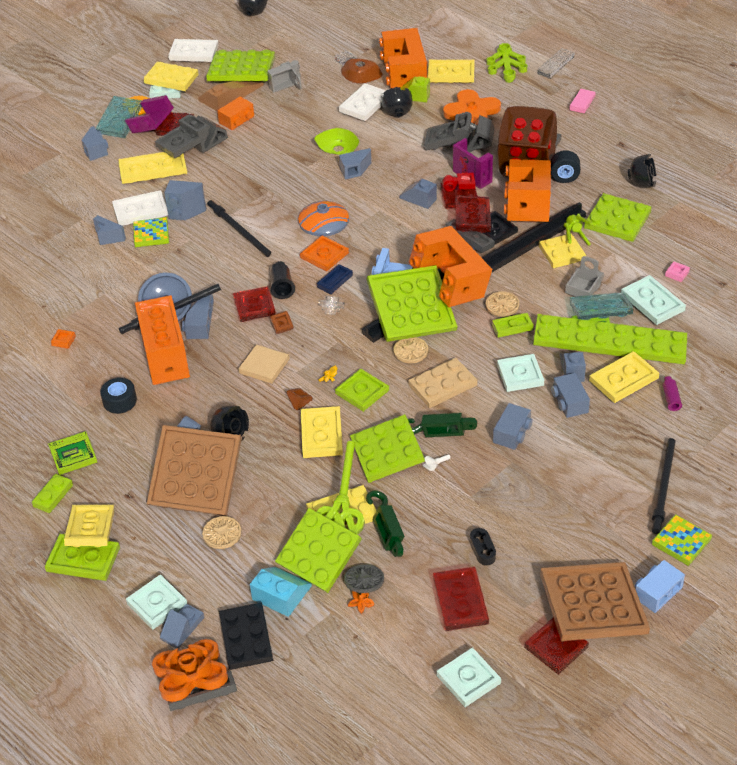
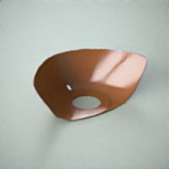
(365, 73)

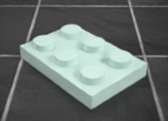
(653, 299)

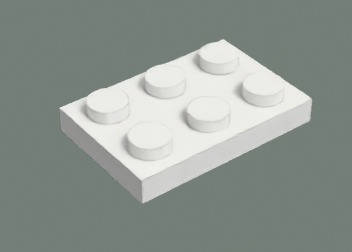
(193, 50)
(363, 102)
(140, 208)

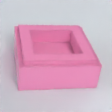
(677, 271)

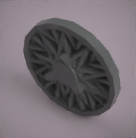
(364, 578)

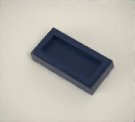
(334, 279)

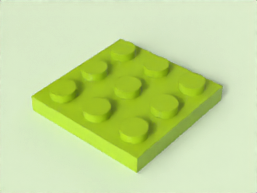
(618, 217)
(387, 448)
(318, 550)

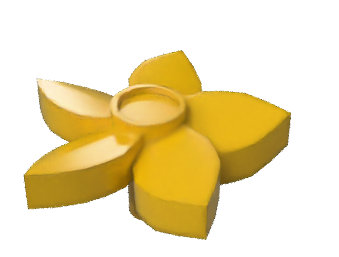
(329, 374)

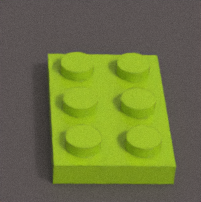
(83, 560)

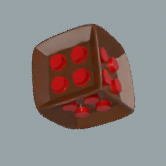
(526, 135)

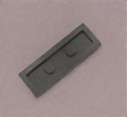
(475, 239)
(201, 695)

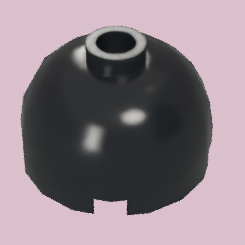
(252, 7)
(397, 101)
(642, 171)
(230, 420)

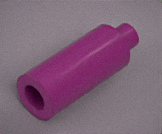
(672, 394)

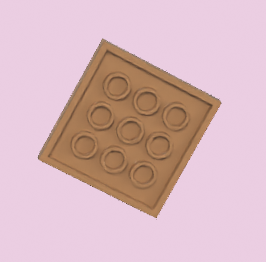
(194, 470)
(594, 601)

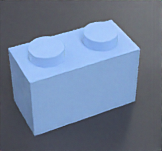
(659, 585)

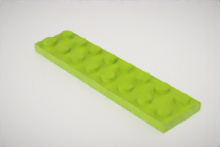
(610, 338)

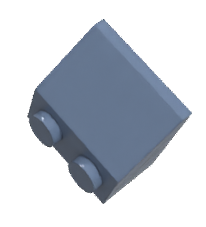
(184, 199)

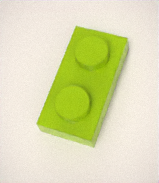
(512, 325)
(52, 493)

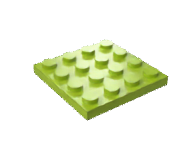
(241, 65)
(410, 303)

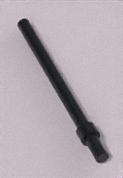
(221, 212)
(184, 302)
(659, 514)

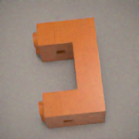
(402, 56)
(528, 190)
(464, 269)
(162, 340)

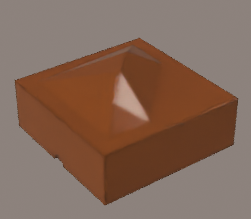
(281, 322)

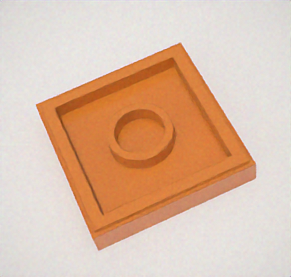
(324, 253)

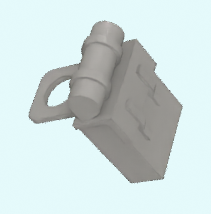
(284, 76)
(585, 280)

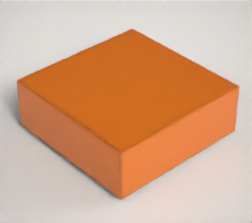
(63, 338)

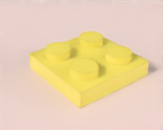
(560, 252)

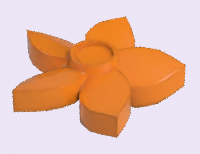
(361, 601)

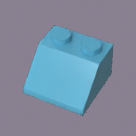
(278, 590)

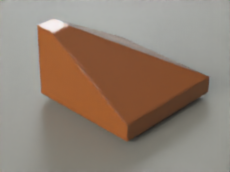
(298, 398)

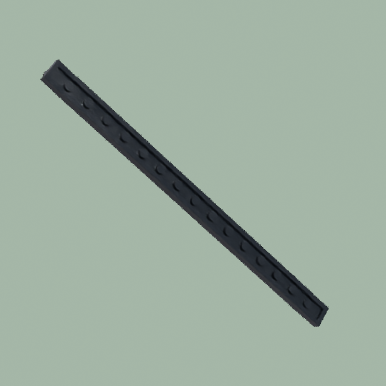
(507, 252)

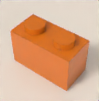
(235, 113)

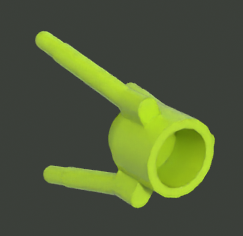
(575, 225)

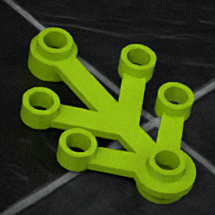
(505, 51)

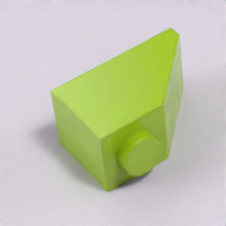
(419, 88)

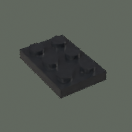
(245, 636)

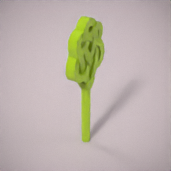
(343, 500)

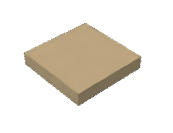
(264, 364)

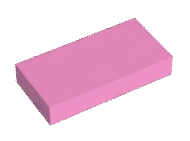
(582, 101)

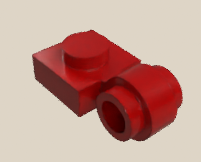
(463, 181)

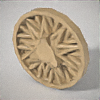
(502, 304)
(411, 350)
(221, 532)

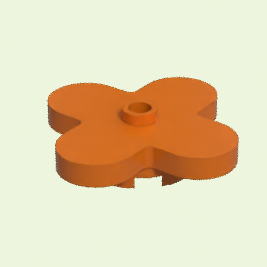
(469, 101)
(189, 669)

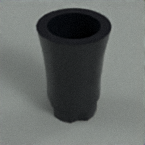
(281, 281)

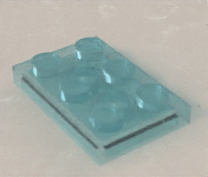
(114, 117)
(601, 306)

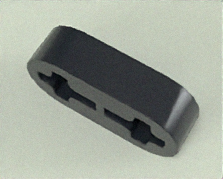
(478, 547)

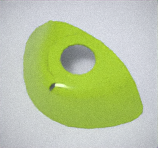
(331, 138)

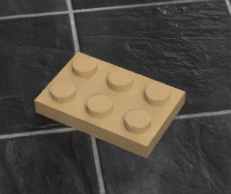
(442, 382)

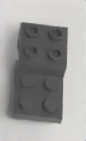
(192, 133)
(477, 135)

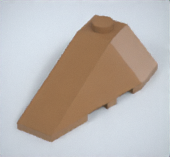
(227, 92)

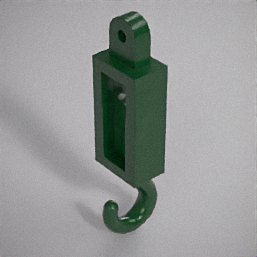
(444, 425)
(387, 524)

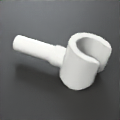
(432, 463)

